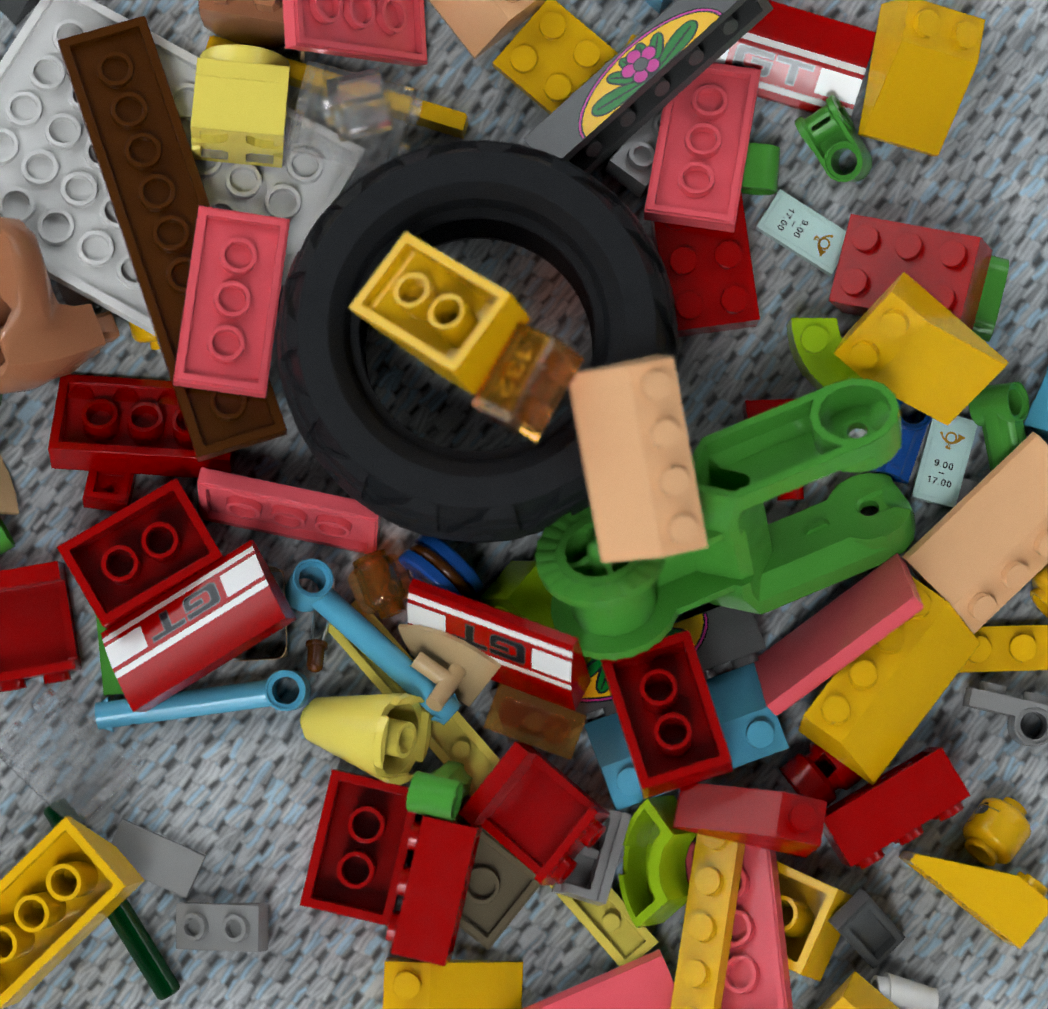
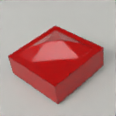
(108, 490)

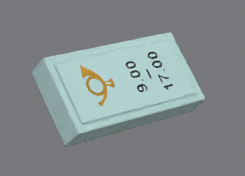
(803, 232)
(943, 462)

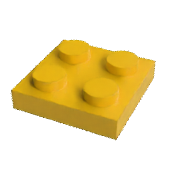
(552, 56)

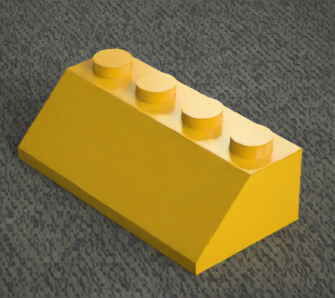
(890, 688)
(56, 902)

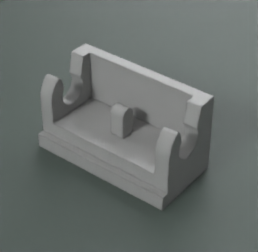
(597, 864)

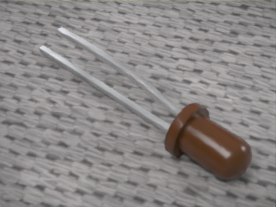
(316, 647)

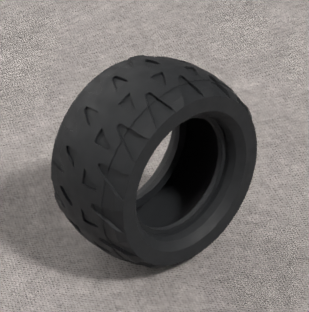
(444, 198)

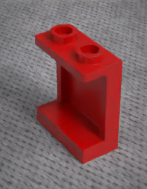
(36, 626)
(536, 813)

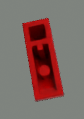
(752, 817)

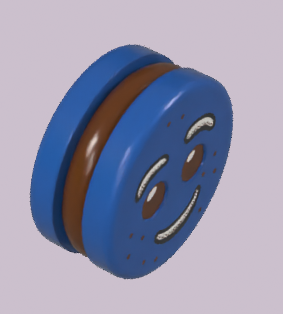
(440, 566)

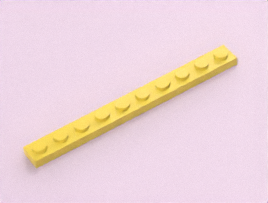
(461, 743)

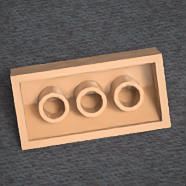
(637, 460)
(990, 538)

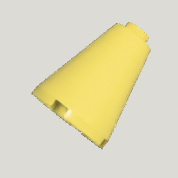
(371, 732)

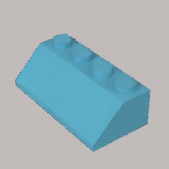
(745, 720)

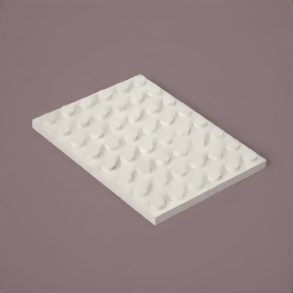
(57, 186)

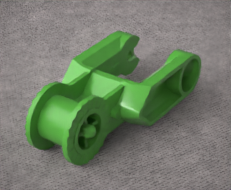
(747, 563)

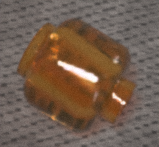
(379, 584)

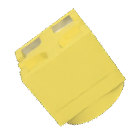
(240, 105)

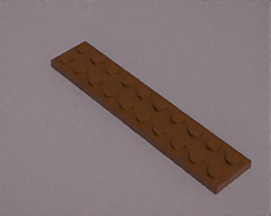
(156, 207)

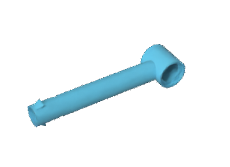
(361, 633)
(205, 702)

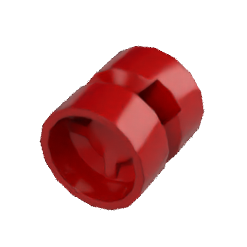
(809, 780)

